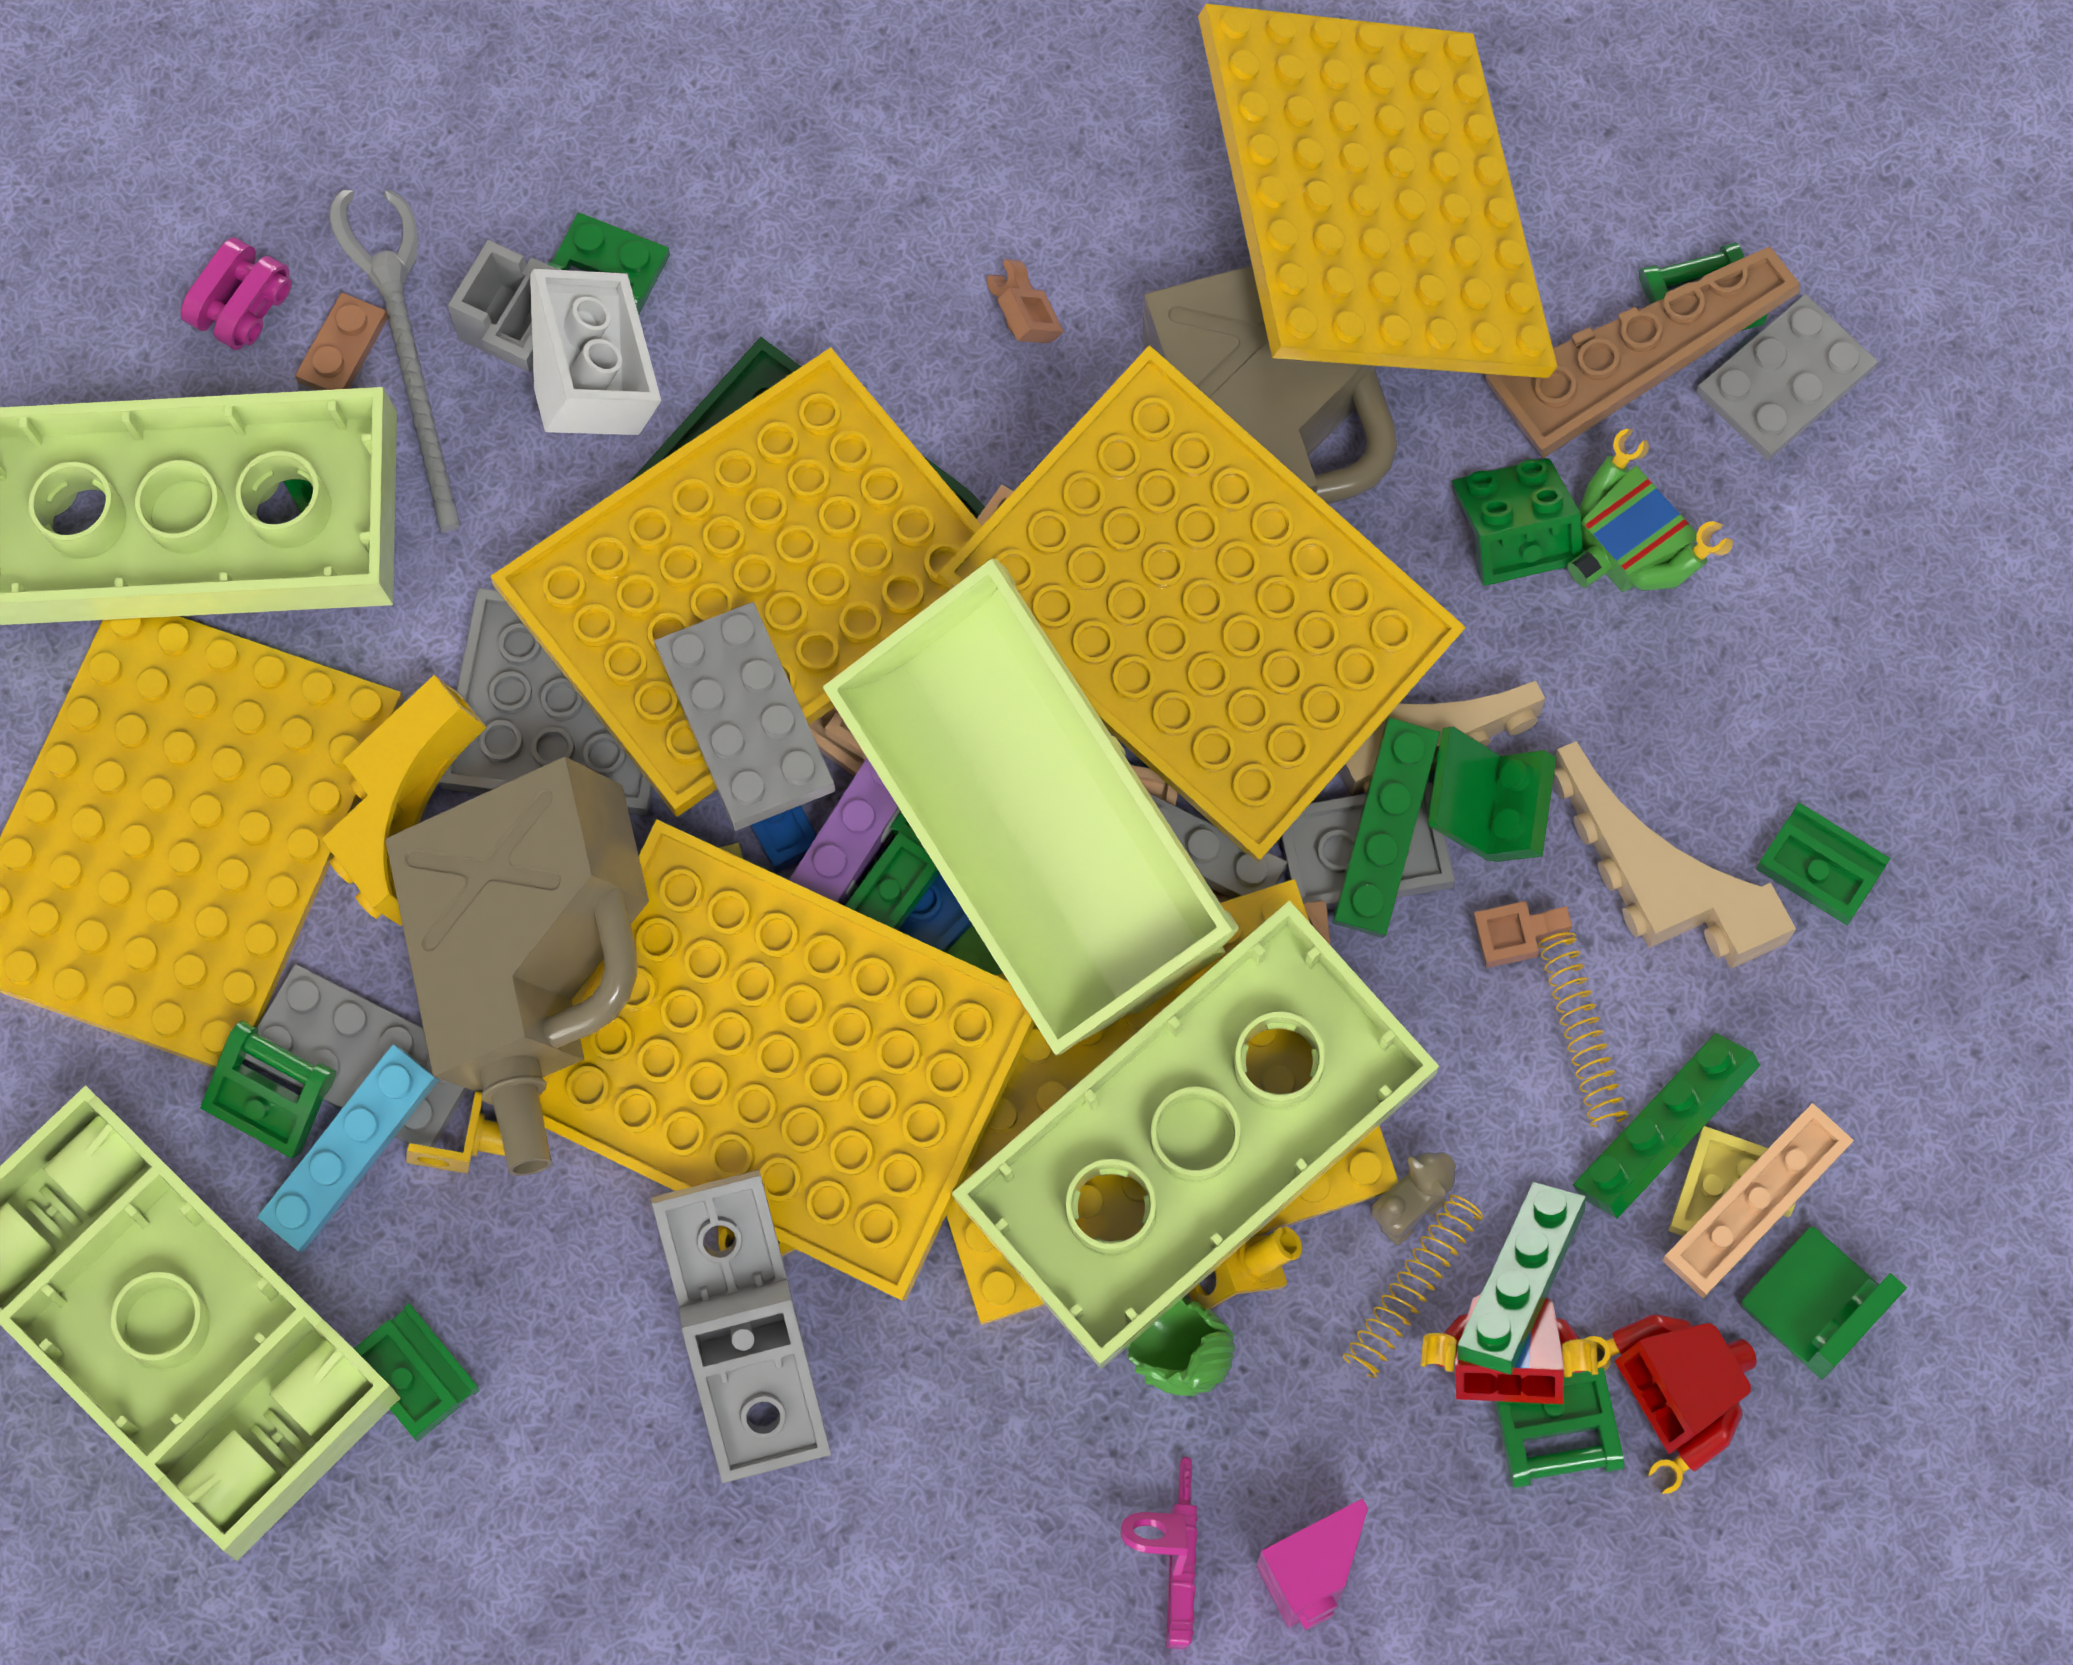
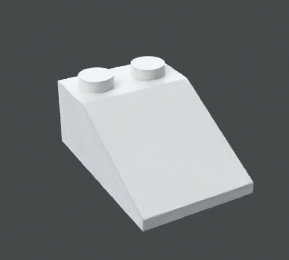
(590, 354)

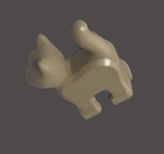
(1415, 1195)

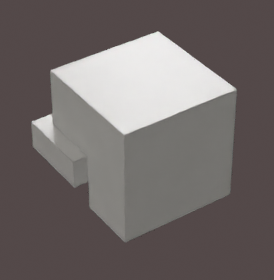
(495, 305)

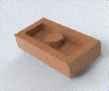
(342, 344)

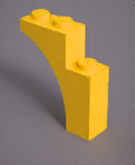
(395, 779)

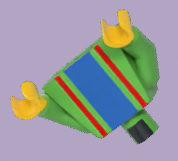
(1636, 531)

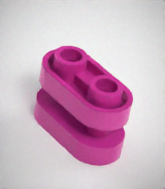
(236, 294)

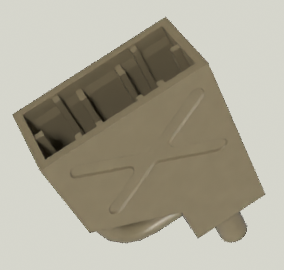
(1221, 345)
(507, 922)

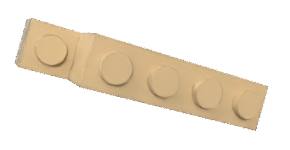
(1478, 718)
(1663, 885)

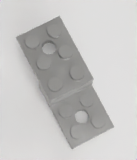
(740, 1326)

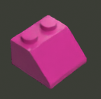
(1313, 1566)

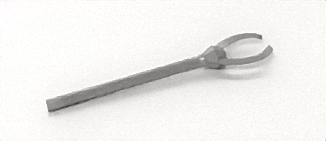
(388, 274)

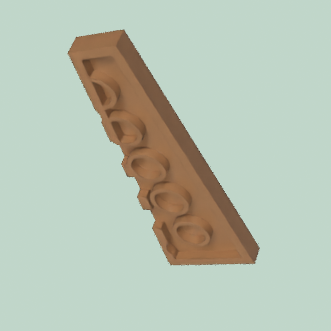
(1640, 349)

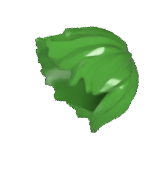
(1184, 1350)

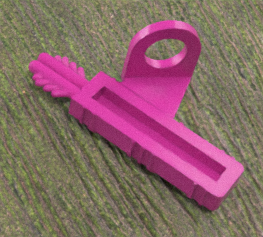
(1180, 1544)

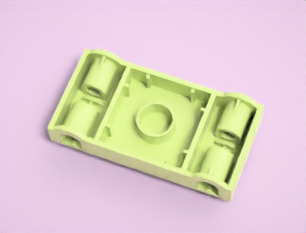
(173, 1328)

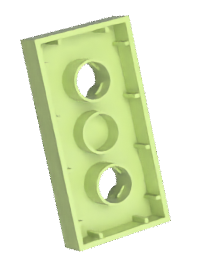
(185, 505)
(1195, 1133)

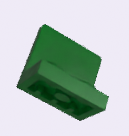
(1520, 520)
(1491, 800)
(1819, 1302)

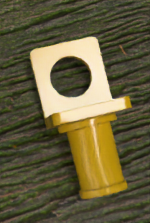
(481, 1136)
(1253, 1267)

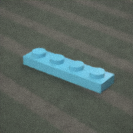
(348, 1148)

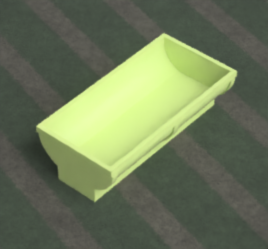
(1031, 810)

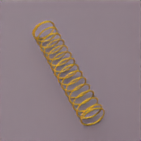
(1594, 1019)
(1374, 1370)

